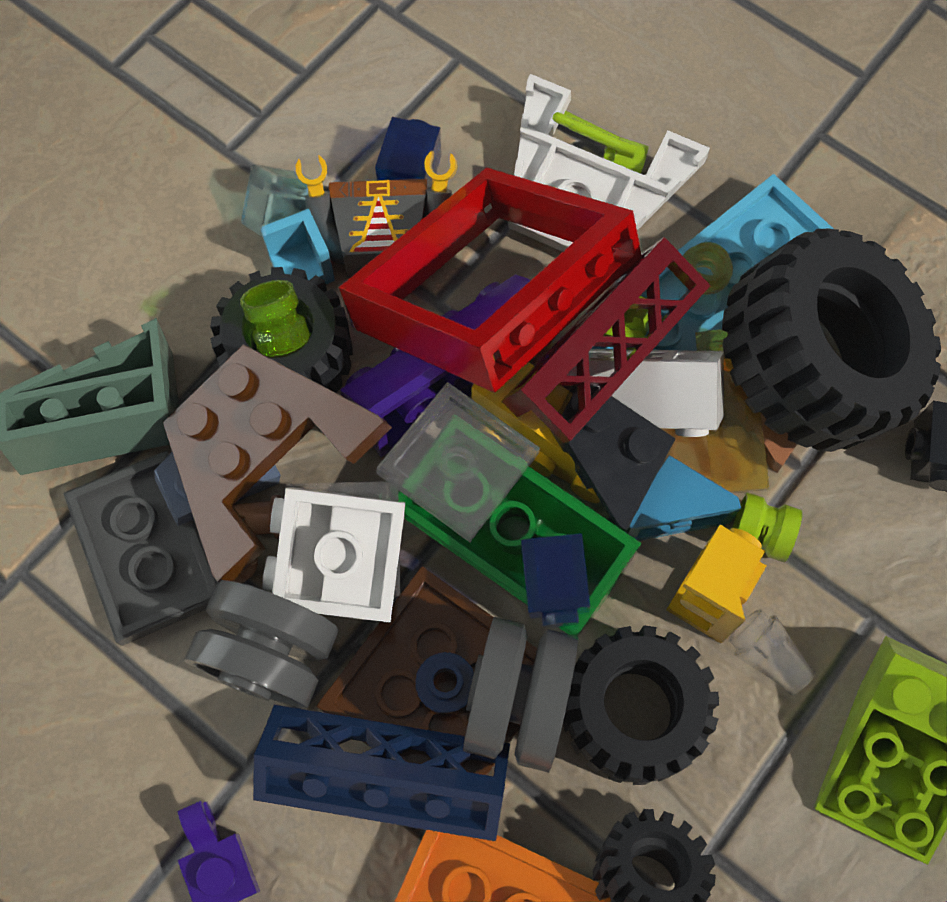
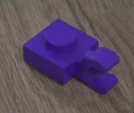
(217, 867)

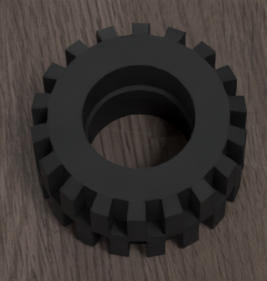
(326, 351)
(678, 677)

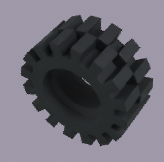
(660, 842)

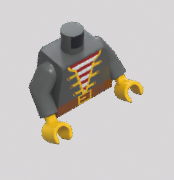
(369, 216)

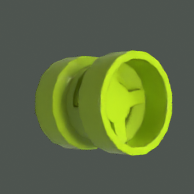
(771, 525)

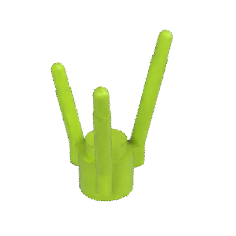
(617, 149)

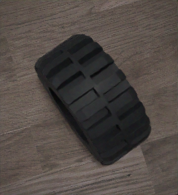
(869, 312)

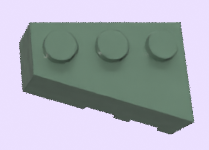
(92, 408)

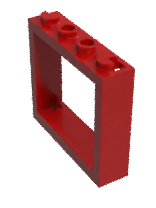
(600, 253)

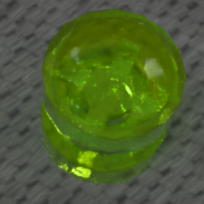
(275, 317)

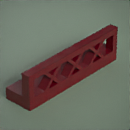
(589, 331)

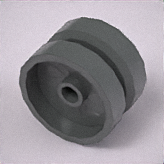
(266, 634)
(520, 693)

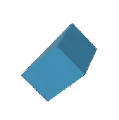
(681, 503)

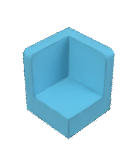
(299, 245)

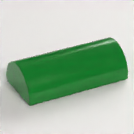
(531, 511)

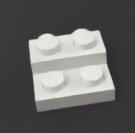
(335, 552)

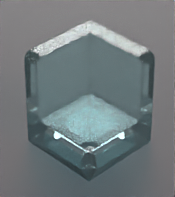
(272, 196)

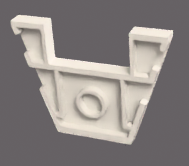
(583, 173)

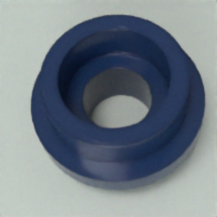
(444, 701)

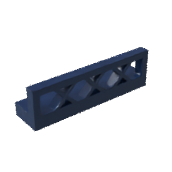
(378, 781)

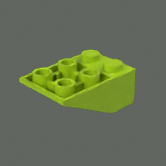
(893, 754)

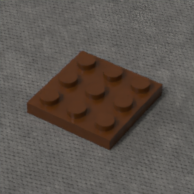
(383, 672)

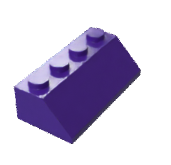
(406, 385)

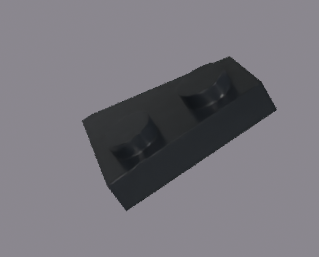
(616, 455)

